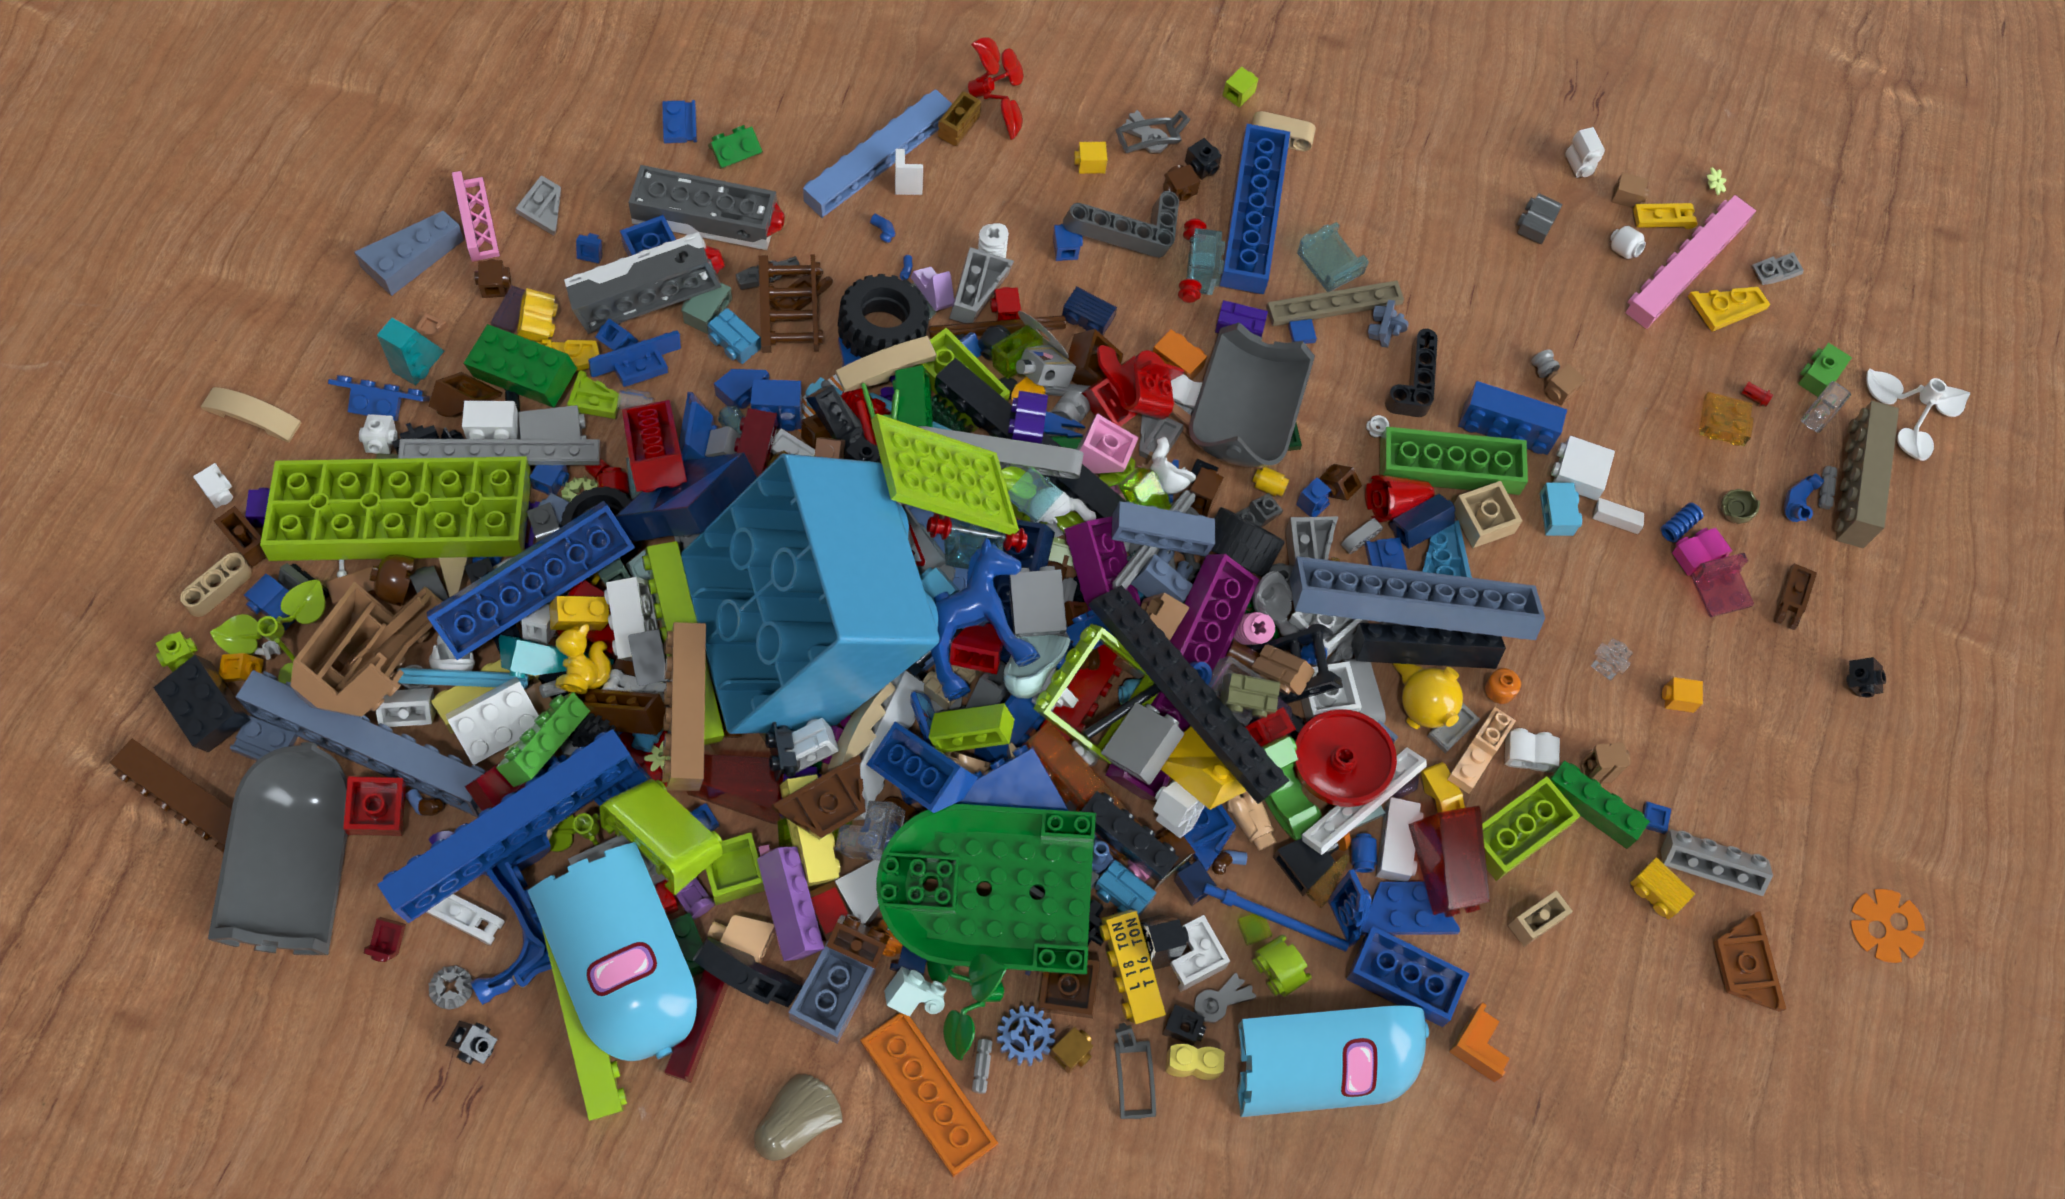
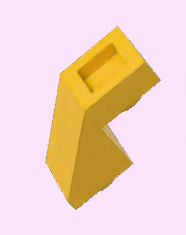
(1436, 785)

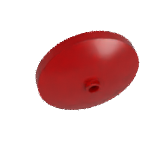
(1345, 758)

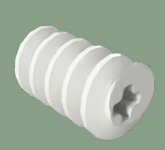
(994, 239)

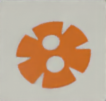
(1886, 906)

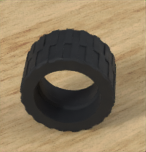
(590, 498)
(1245, 542)

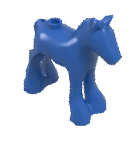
(972, 607)

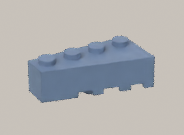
(410, 251)

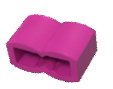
(1702, 548)

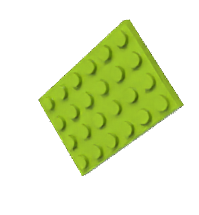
(943, 475)

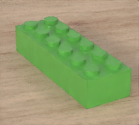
(1454, 459)

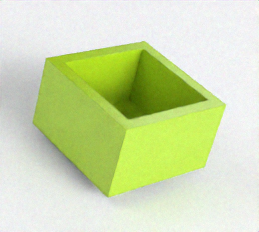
(736, 870)

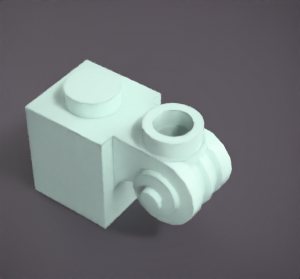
(910, 988)

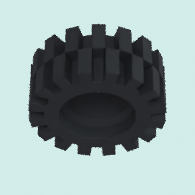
(588, 729)

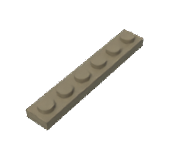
(1334, 303)

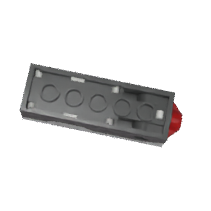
(706, 206)
(644, 282)

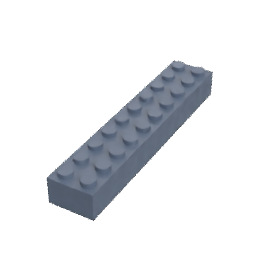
(1416, 598)
(362, 742)

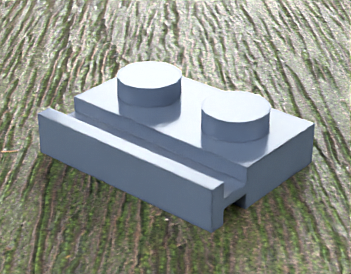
(259, 738)

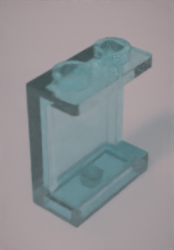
(1330, 257)

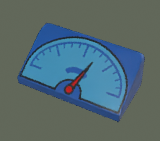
(923, 712)

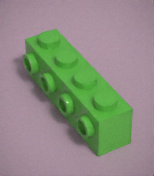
(542, 739)

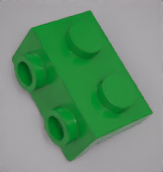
(735, 147)

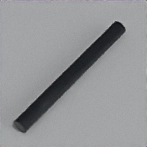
(1120, 712)

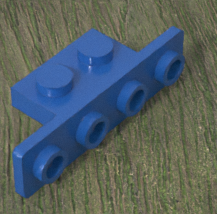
(638, 360)
(374, 400)

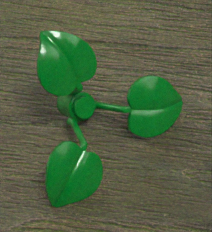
(986, 986)

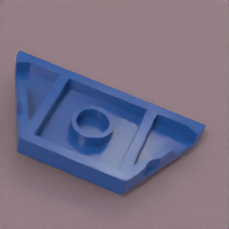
(1210, 834)
(1406, 910)

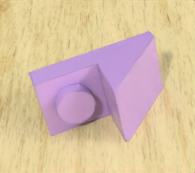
(935, 287)

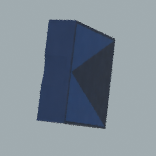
(693, 504)

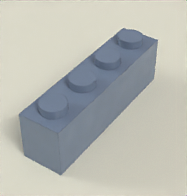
(1163, 528)

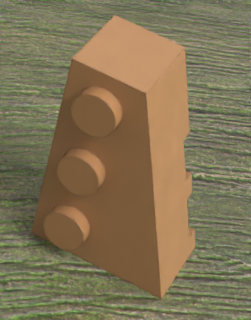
(1166, 614)

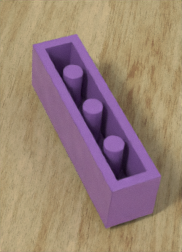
(790, 903)

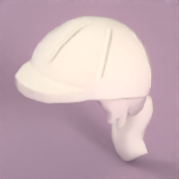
(1170, 478)
(1064, 505)
(444, 659)

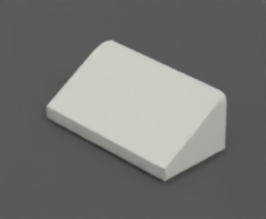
(1619, 516)

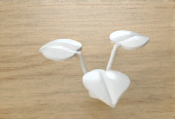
(1947, 399)

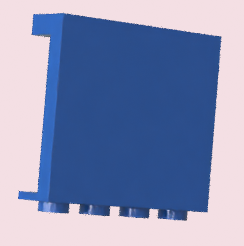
(1016, 783)

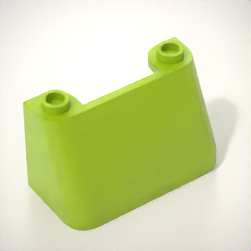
(662, 831)

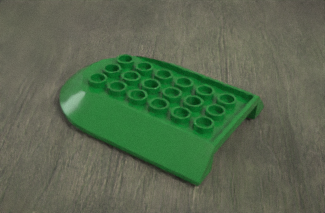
(1011, 853)

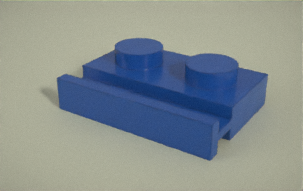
(679, 121)
(1386, 553)

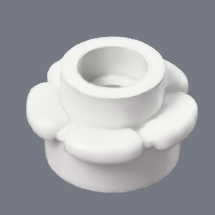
(1379, 421)

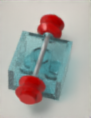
(1204, 261)
(964, 538)

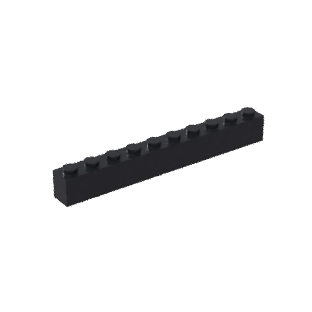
(993, 414)

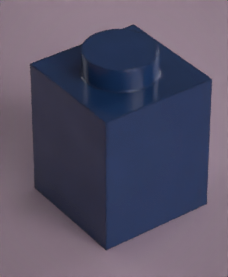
(1191, 881)

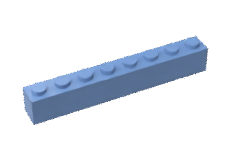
(875, 154)

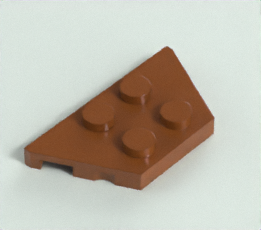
(1749, 964)

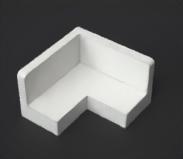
(1204, 959)

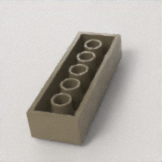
(1867, 474)

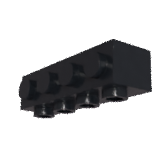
(1129, 837)

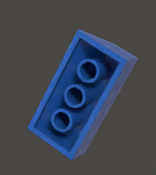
(1025, 722)
(920, 769)

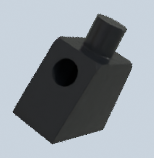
(1304, 864)

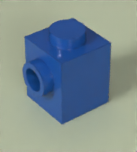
(1066, 243)
(549, 478)

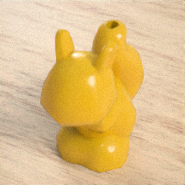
(581, 671)

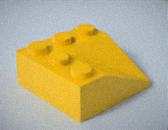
(1201, 771)

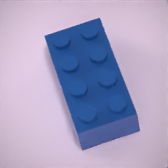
(1512, 416)
(1407, 975)

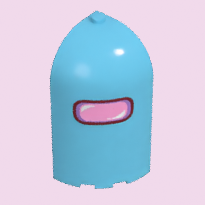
(618, 955)
(1329, 1059)

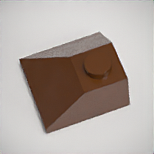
(453, 390)

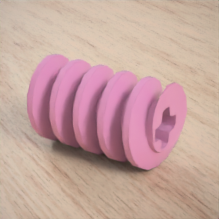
(1255, 629)

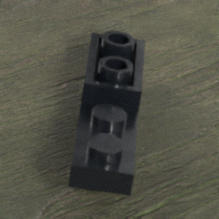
(746, 975)

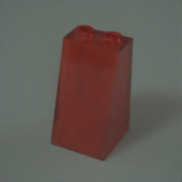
(741, 785)
(1452, 860)

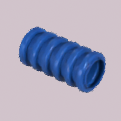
(1682, 522)

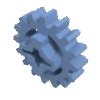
(1037, 1033)

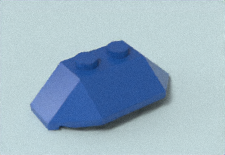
(695, 429)

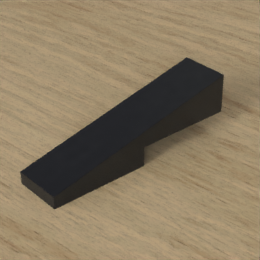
(834, 415)

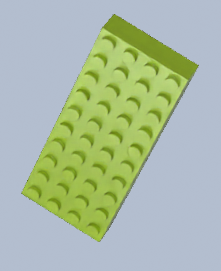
(397, 508)

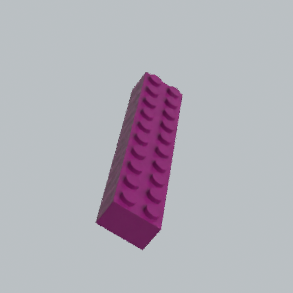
(1204, 635)

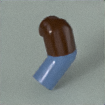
(422, 806)
(1226, 858)

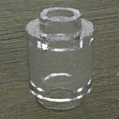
(633, 398)

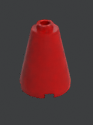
(1395, 495)

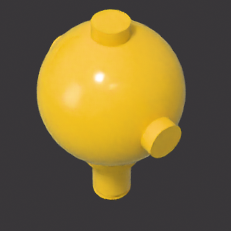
(1430, 696)

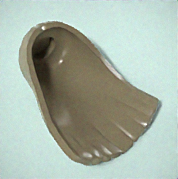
(796, 1117)

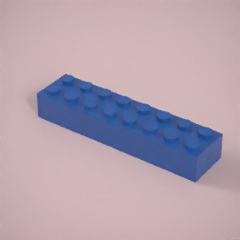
(1255, 209)
(529, 580)

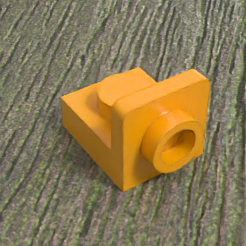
(239, 666)

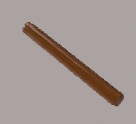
(1012, 325)

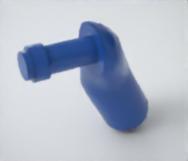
(908, 264)

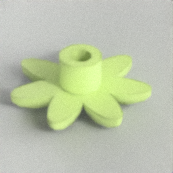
(1715, 181)
(655, 757)

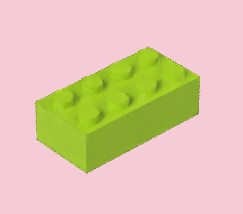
(949, 347)
(1525, 827)

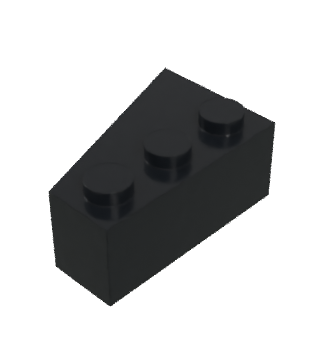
(1164, 939)

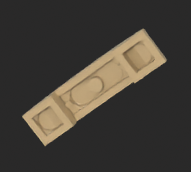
(252, 411)

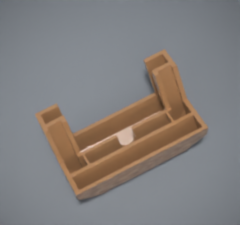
(375, 648)

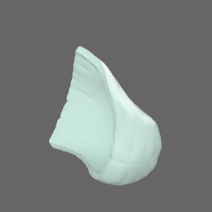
(1028, 680)

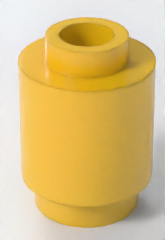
(1270, 481)

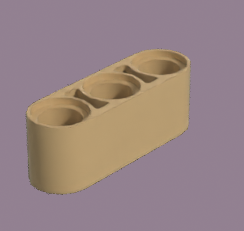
(1301, 131)
(212, 596)

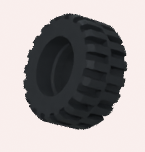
(881, 295)

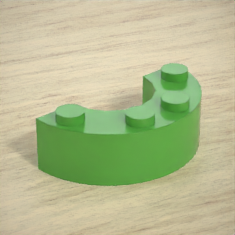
(1289, 803)

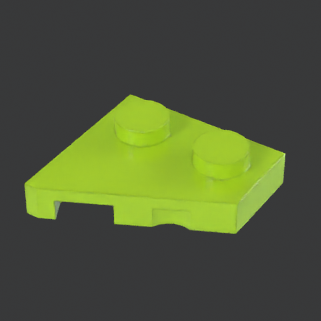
(593, 397)

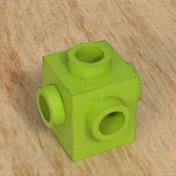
(175, 650)

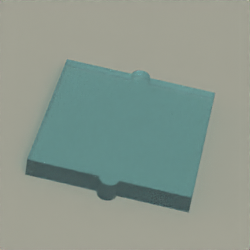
(1034, 494)

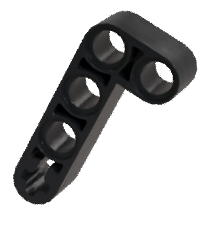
(1421, 372)

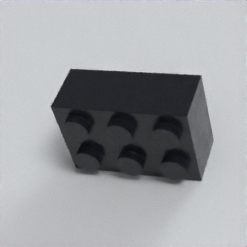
(201, 703)

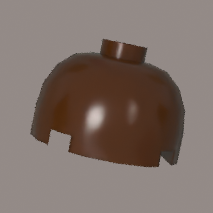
(392, 578)

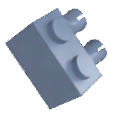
(1159, 577)

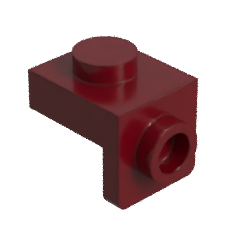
(385, 940)

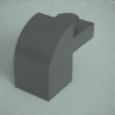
(543, 521)
(428, 578)

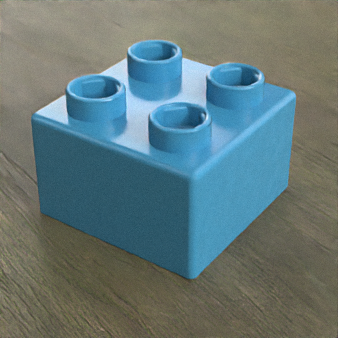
(808, 594)

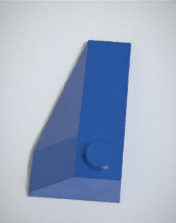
(1350, 906)

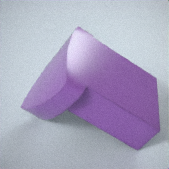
(695, 899)

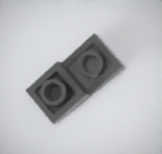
(1261, 510)

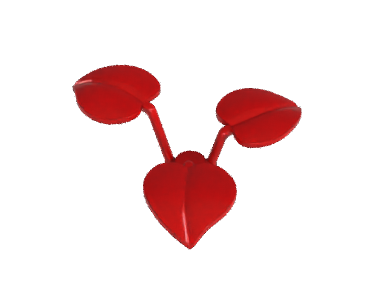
(983, 86)

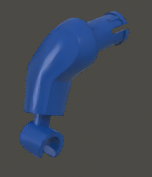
(1795, 500)

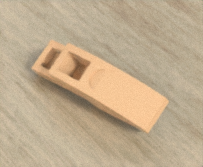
(1481, 750)

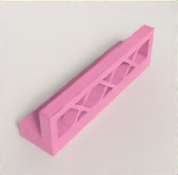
(467, 215)

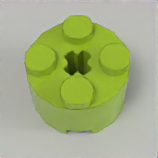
(1282, 966)

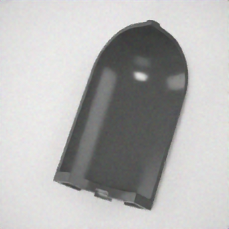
(1250, 398)
(283, 854)

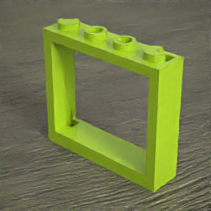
(1065, 674)

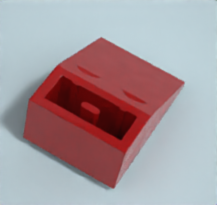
(1105, 398)

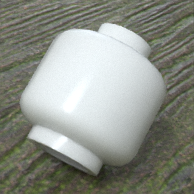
(1627, 242)

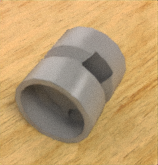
(1072, 406)

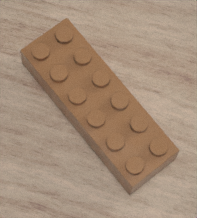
(685, 708)

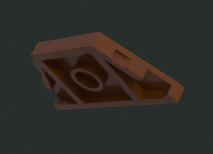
(826, 801)

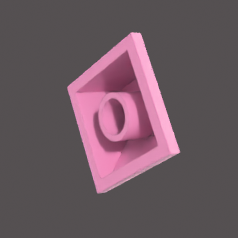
(1106, 446)

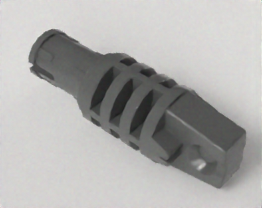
(750, 277)

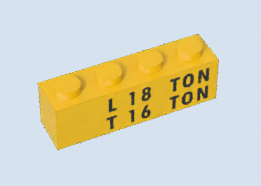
(1133, 967)

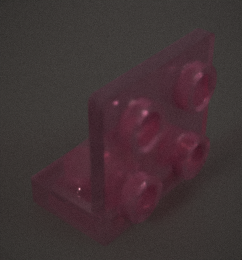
(1722, 585)

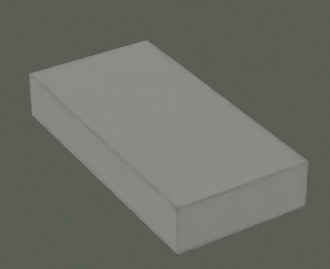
(1447, 737)

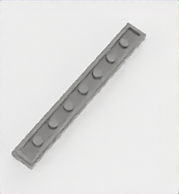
(537, 450)

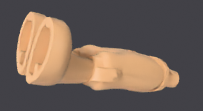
(1252, 820)

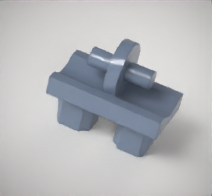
(1390, 323)

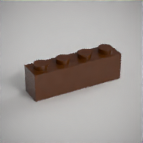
(626, 710)

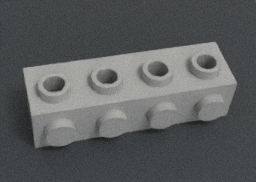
(1716, 862)

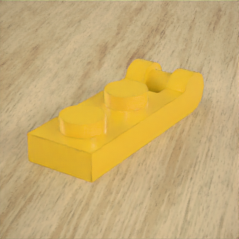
(1665, 215)

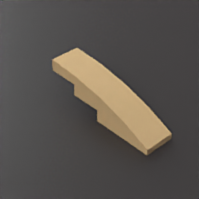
(882, 364)
(858, 731)

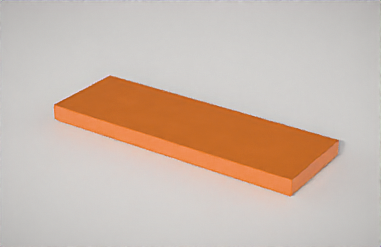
(929, 1093)

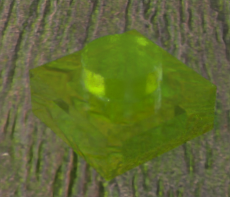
(1254, 929)

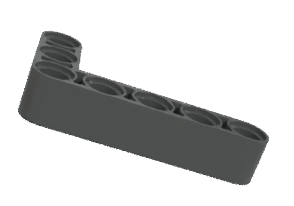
(1126, 232)

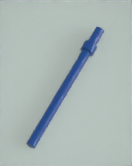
(1230, 898)

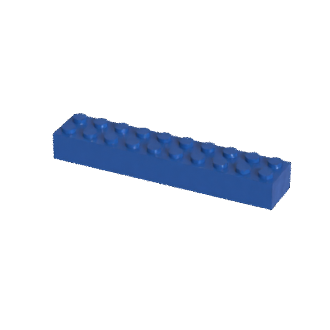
(507, 826)

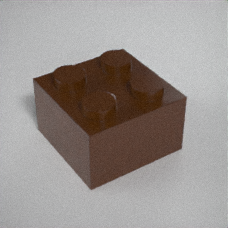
(1069, 992)

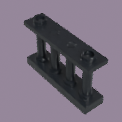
(1324, 679)

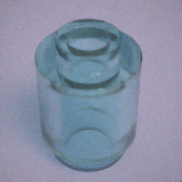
(731, 417)

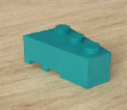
(408, 351)

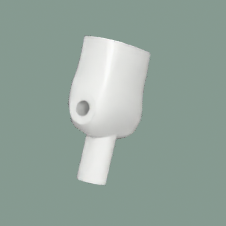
(1089, 758)

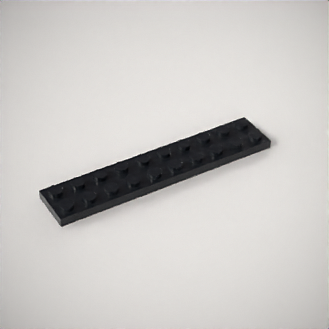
(1189, 693)

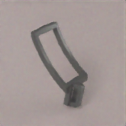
(1170, 122)
(1130, 1046)

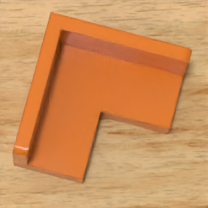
(1473, 1045)

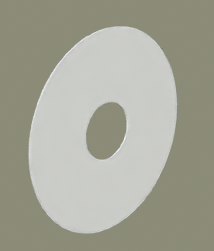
(1036, 325)

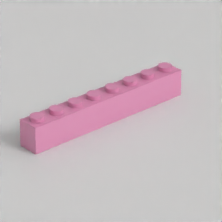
(1690, 261)

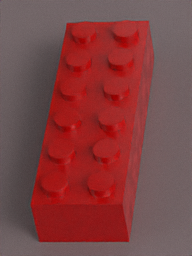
(653, 446)

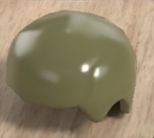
(1739, 506)

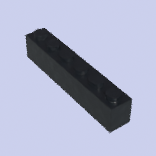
(1426, 646)

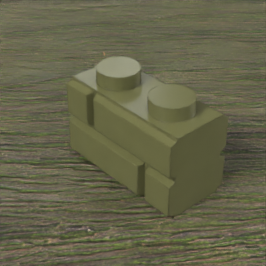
(1250, 694)

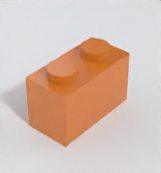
(1180, 353)

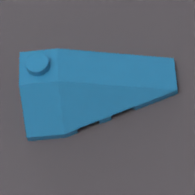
(1447, 553)

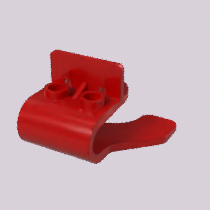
(1151, 387)

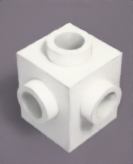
(378, 434)

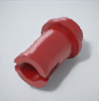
(1757, 394)

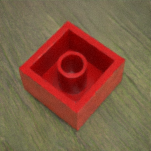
(374, 806)

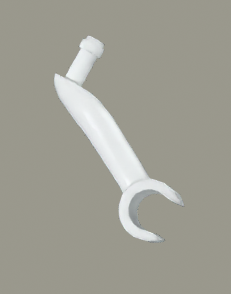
(267, 649)

